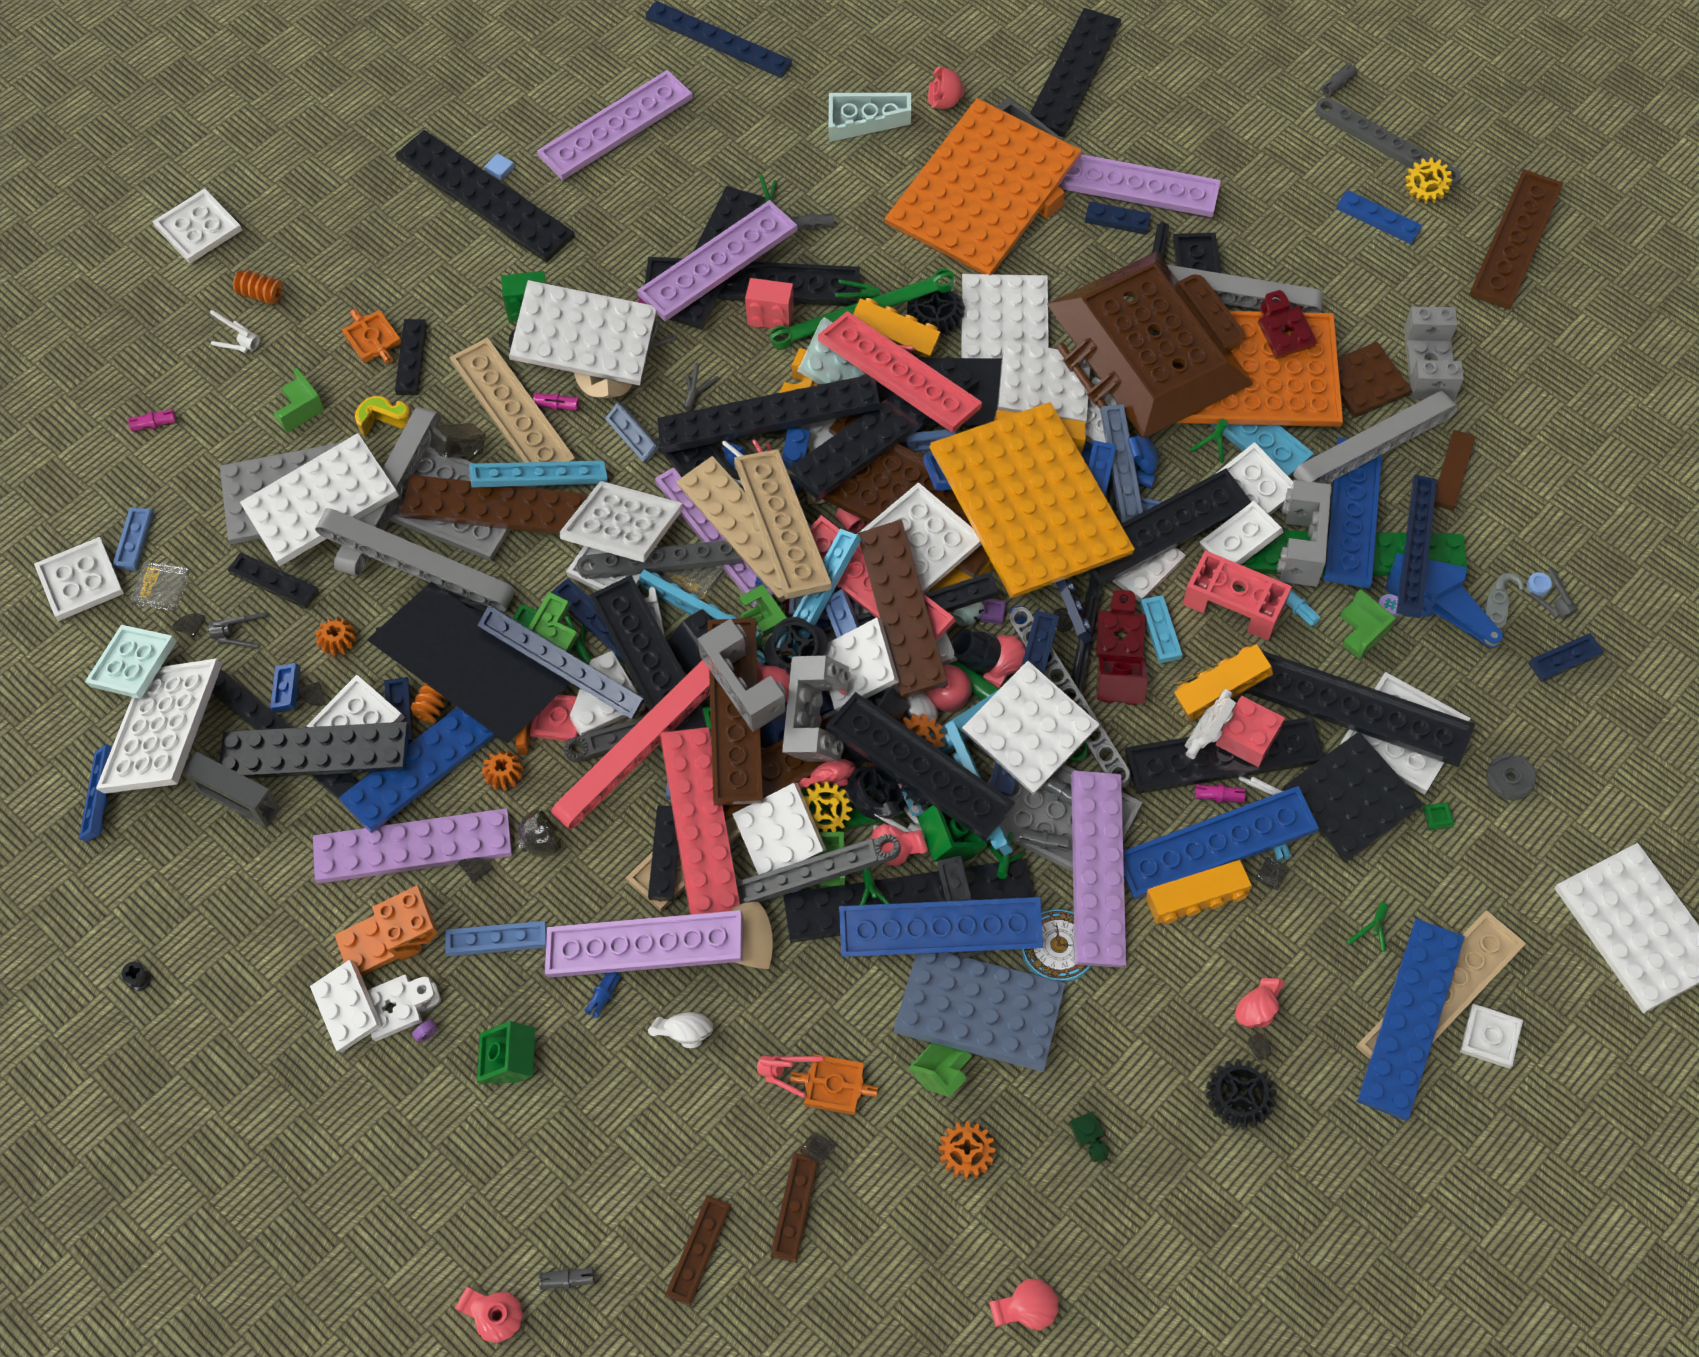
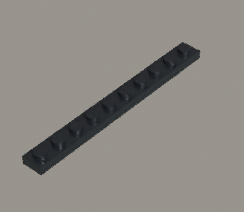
(948, 598)
(262, 718)

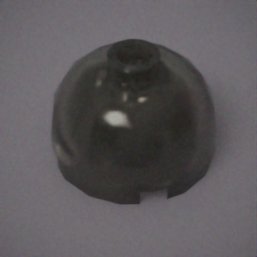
(538, 834)

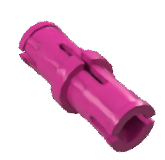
(542, 400)
(152, 420)
(1220, 793)

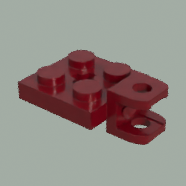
(1277, 317)
(1121, 618)

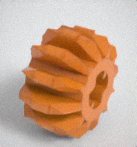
(336, 636)
(493, 767)

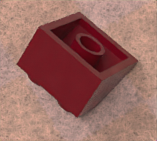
(1121, 679)

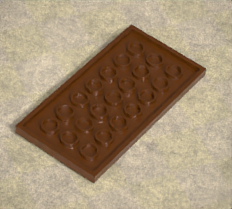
(887, 480)

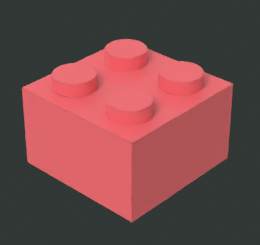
(769, 303)
(1250, 731)

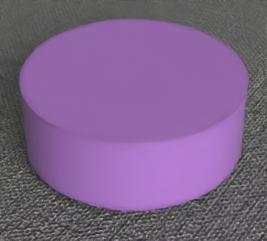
(425, 1031)

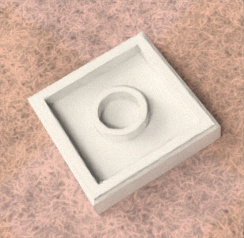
(1491, 1036)

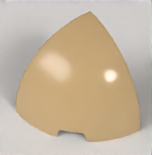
(601, 387)
(756, 936)

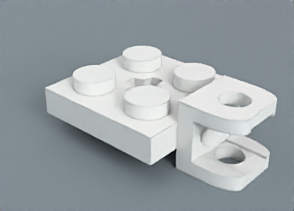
(409, 1000)

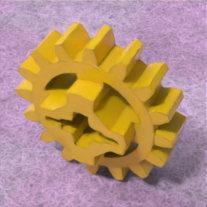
(1431, 188)
(834, 800)

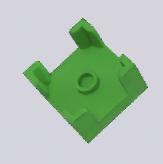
(766, 612)

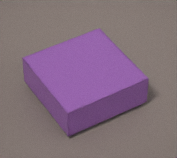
(993, 611)

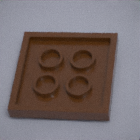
(1369, 380)

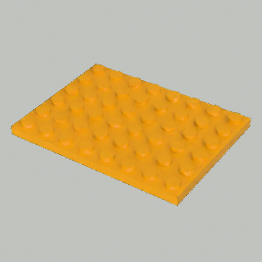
(1031, 499)

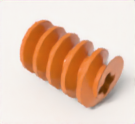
(258, 287)
(427, 704)

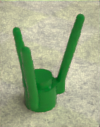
(866, 292)

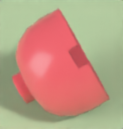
(945, 89)
(955, 694)

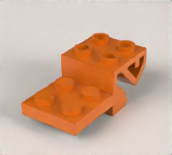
(390, 934)

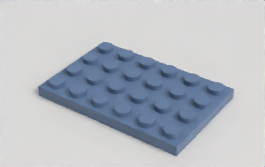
(980, 1009)

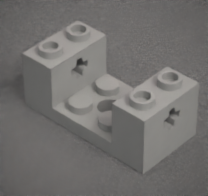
(1429, 335)
(1305, 506)
(722, 648)
(802, 726)

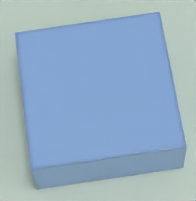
(499, 167)

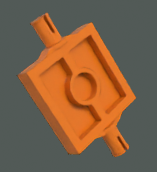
(371, 336)
(834, 1085)

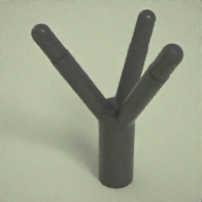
(653, 344)
(691, 387)

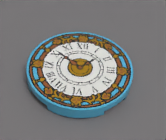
(1057, 956)

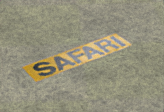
(1192, 676)

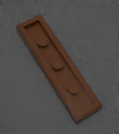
(1453, 469)
(794, 1208)
(698, 1251)

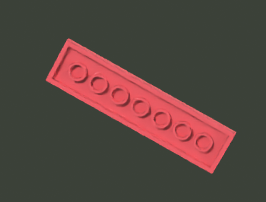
(900, 371)
(857, 582)
(699, 822)

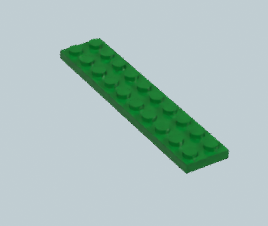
(1443, 548)

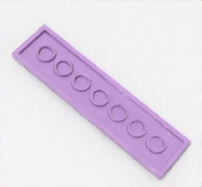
(614, 125)
(1143, 185)
(717, 260)
(411, 846)
(1098, 869)
(644, 944)

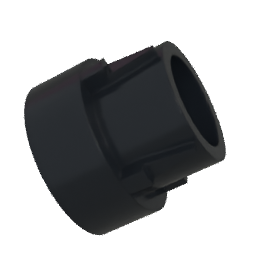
(977, 650)

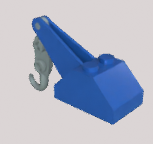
(1450, 600)

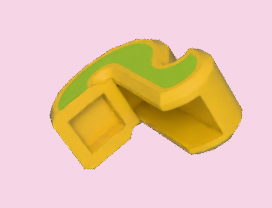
(381, 409)

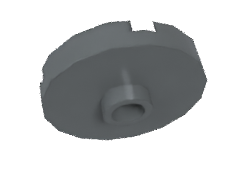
(1516, 767)

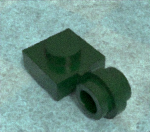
(1087, 1131)

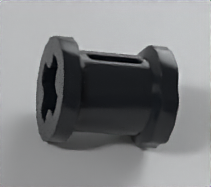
(135, 969)

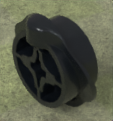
(789, 626)
(877, 793)

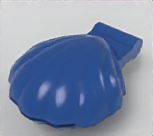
(1144, 454)

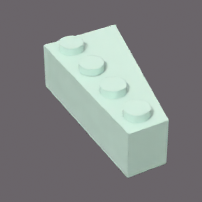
(866, 113)

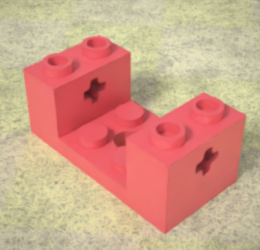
(1261, 601)

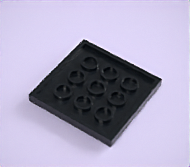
(1355, 796)

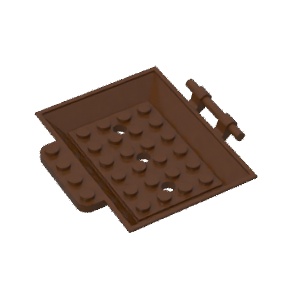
(1137, 365)

